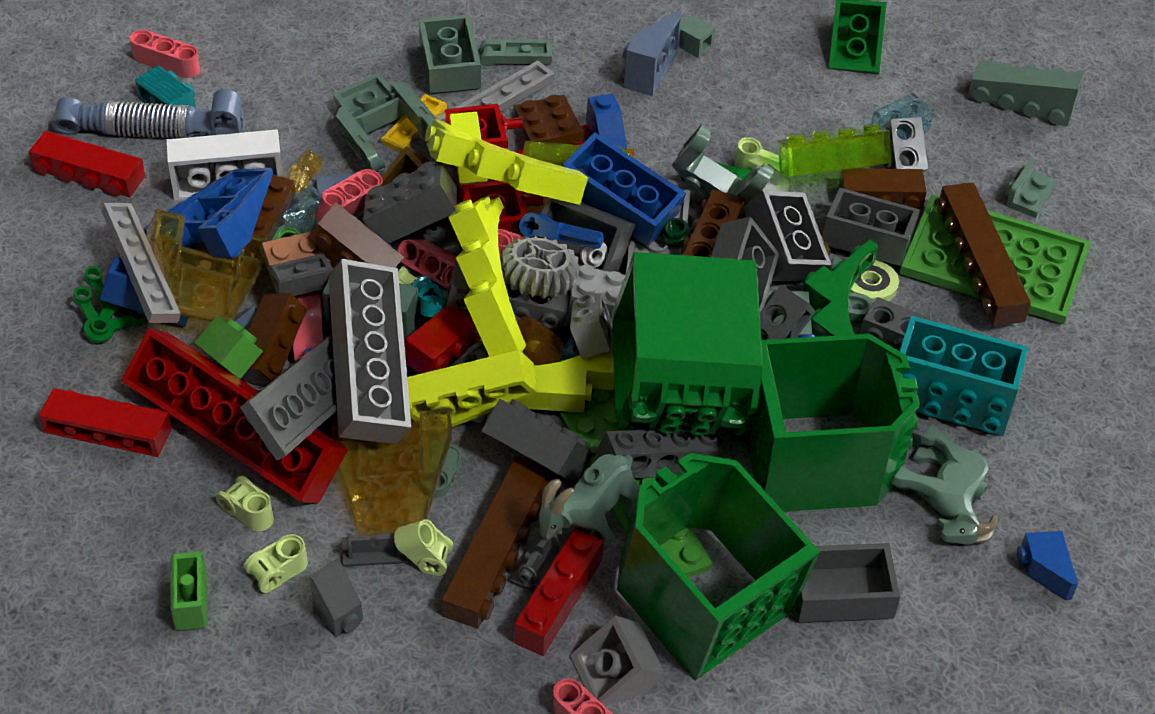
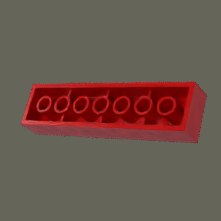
(210, 404)

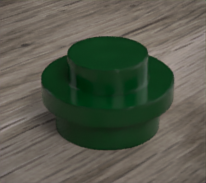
(675, 231)

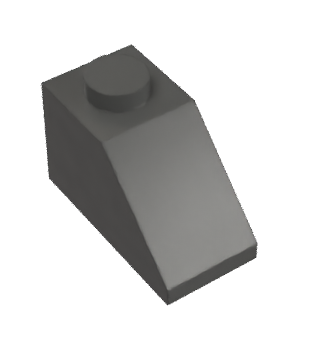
(335, 599)

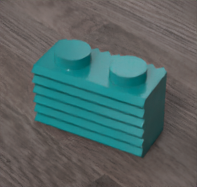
(164, 88)

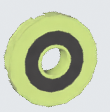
(886, 280)

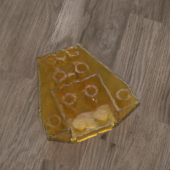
(395, 482)

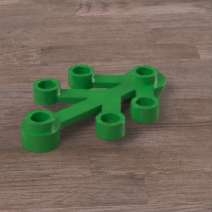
(103, 321)

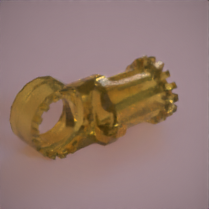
(305, 169)

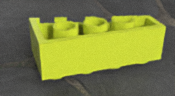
(473, 386)

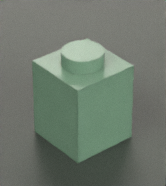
(696, 36)

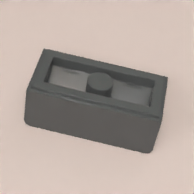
(301, 275)

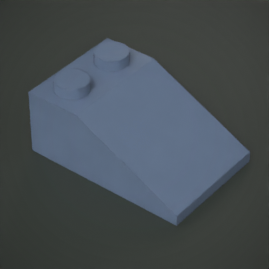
(651, 54)

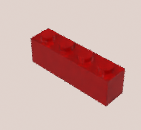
(87, 164)
(440, 340)
(105, 422)
(558, 592)

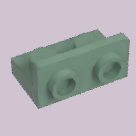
(1029, 190)

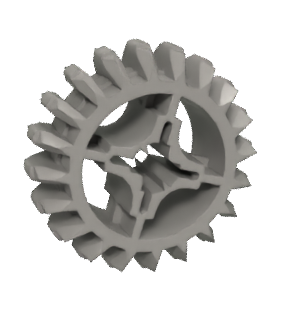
(539, 266)

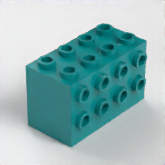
(963, 374)

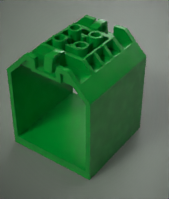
(687, 344)
(824, 379)
(728, 502)

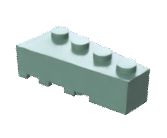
(1028, 90)

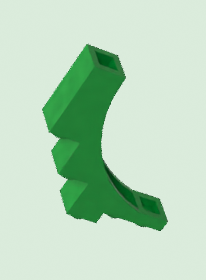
(831, 290)

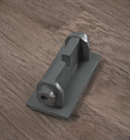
(371, 550)
(536, 562)

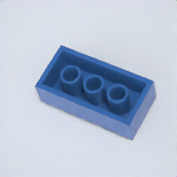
(626, 187)

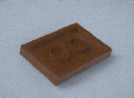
(549, 120)

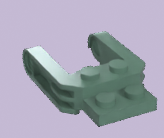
(372, 105)
(708, 175)

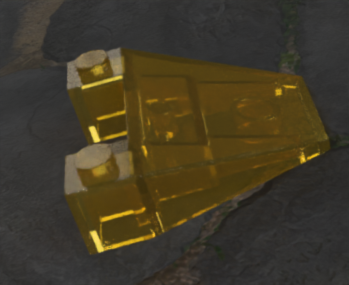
(196, 280)

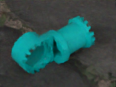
(432, 301)

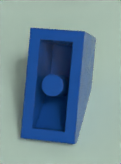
(606, 119)
(1048, 562)

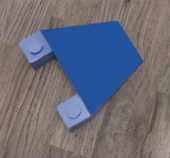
(224, 211)

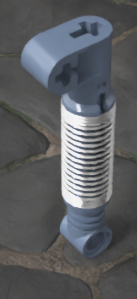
(184, 120)

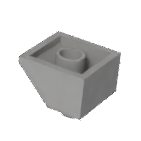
(617, 662)

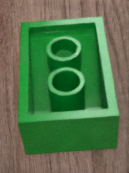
(857, 36)

